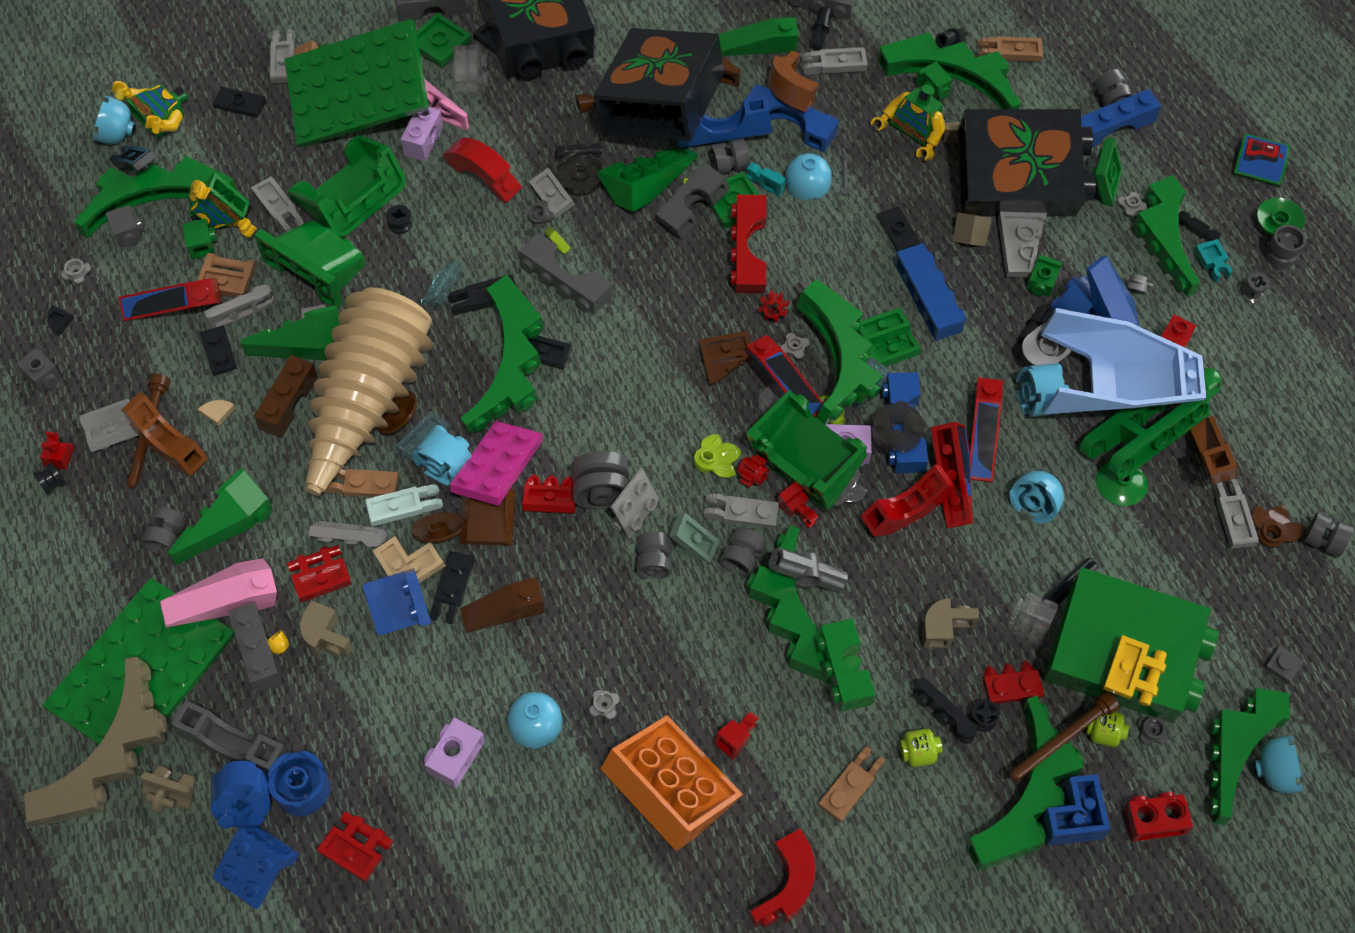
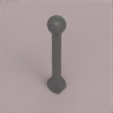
(845, 190)

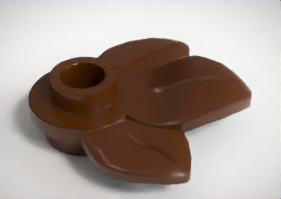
(1277, 523)

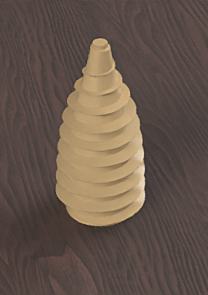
(363, 373)

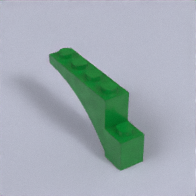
(1161, 232)
(1235, 738)

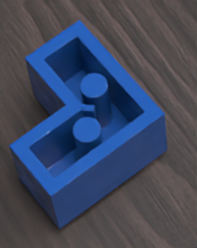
(1082, 818)

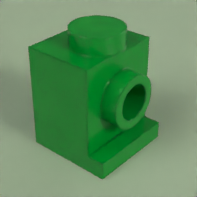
(936, 77)
(1044, 276)

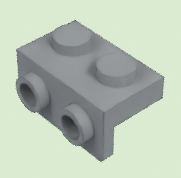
(107, 426)

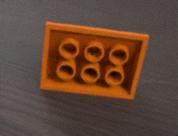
(670, 781)

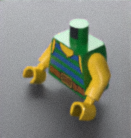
(153, 106)
(918, 117)
(219, 205)

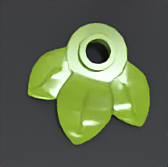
(720, 455)

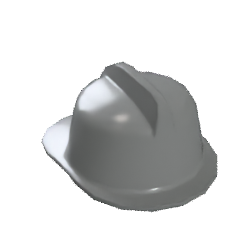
(1041, 350)

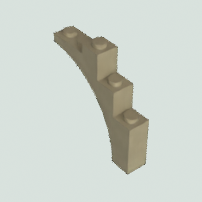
(113, 760)

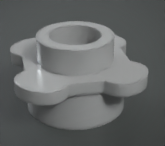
(1132, 209)
(73, 265)
(1138, 282)
(795, 352)
(601, 697)

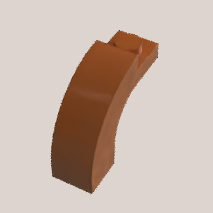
(789, 85)
(162, 437)

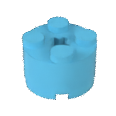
(1038, 387)
(441, 454)

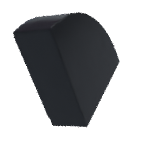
(59, 320)

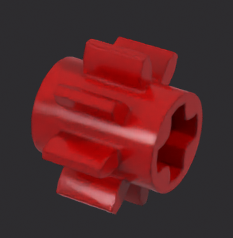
(774, 298)
(753, 470)

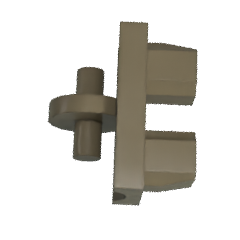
(165, 792)

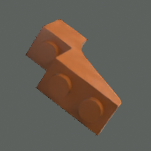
(1213, 451)

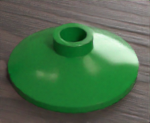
(1282, 210)
(1121, 492)

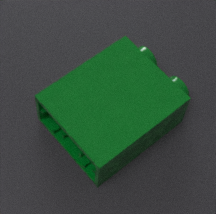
(1105, 609)

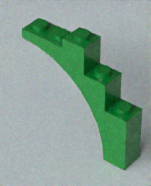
(983, 72)
(152, 184)
(850, 351)
(519, 358)
(789, 617)
(1018, 831)

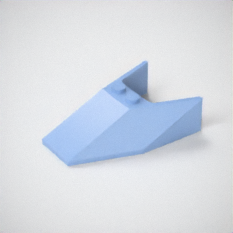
(1126, 365)

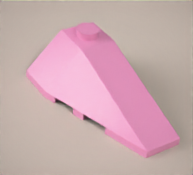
(450, 111)
(222, 592)

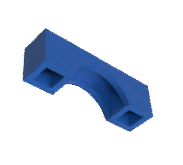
(1134, 111)
(748, 121)
(816, 126)
(905, 388)

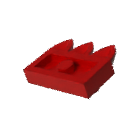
(549, 496)
(1012, 685)

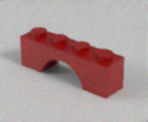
(750, 217)

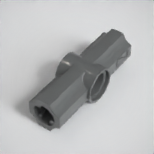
(808, 569)

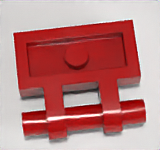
(320, 579)
(351, 854)

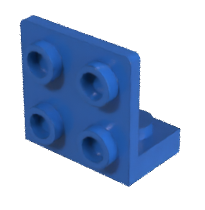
(396, 602)
(253, 864)

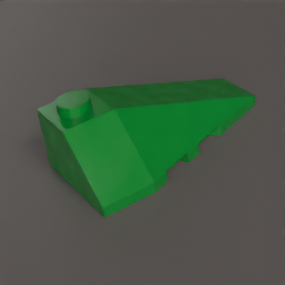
(761, 37)
(646, 178)
(301, 338)
(235, 510)

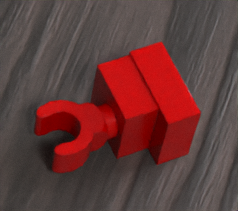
(56, 452)
(795, 501)
(735, 736)

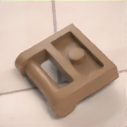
(230, 282)

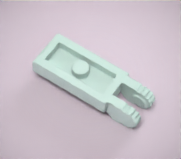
(402, 504)

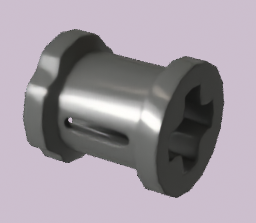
(1258, 289)

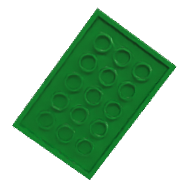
(356, 83)
(174, 654)

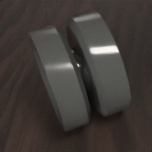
(599, 479)

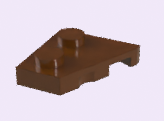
(723, 354)

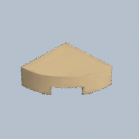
(217, 410)

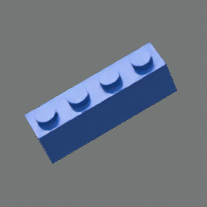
(929, 291)

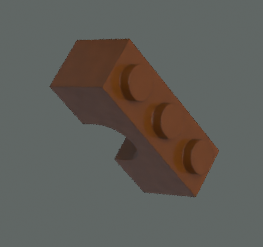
(277, 407)

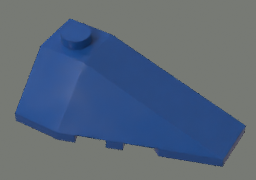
(1109, 293)

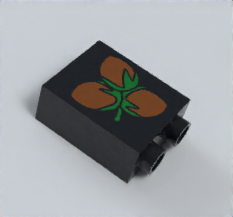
(539, 34)
(659, 84)
(1024, 161)

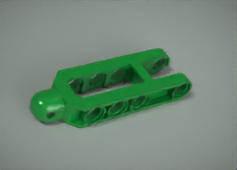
(1143, 443)

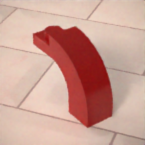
(480, 159)
(895, 513)
(800, 868)

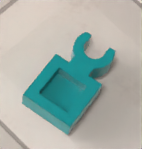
(768, 179)
(1213, 256)

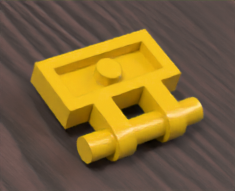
(1126, 668)

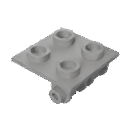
(634, 504)

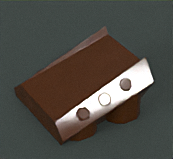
(488, 522)

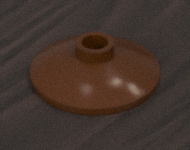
(406, 410)
(437, 527)

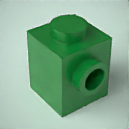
(199, 238)

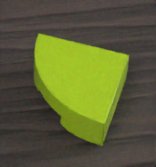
(557, 239)

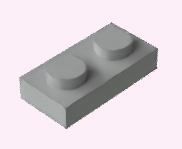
(552, 191)

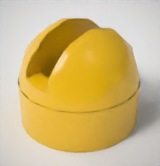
(278, 643)

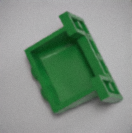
(314, 255)

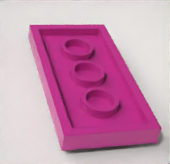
(496, 463)

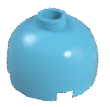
(113, 122)
(808, 176)
(1037, 492)
(534, 720)
(1280, 765)

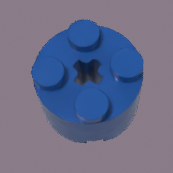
(1076, 298)
(300, 768)
(239, 795)

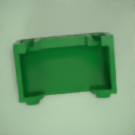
(355, 190)
(806, 450)

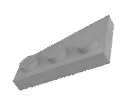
(1020, 241)

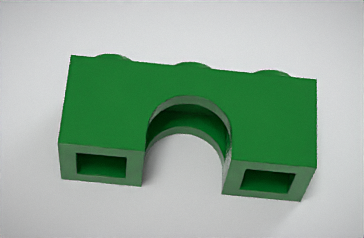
(850, 687)

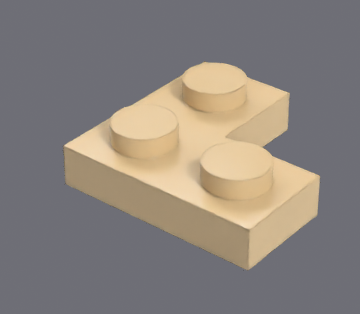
(395, 559)

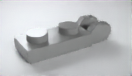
(279, 51)
(835, 61)
(276, 203)
(240, 306)
(742, 511)
(1235, 515)
(349, 533)

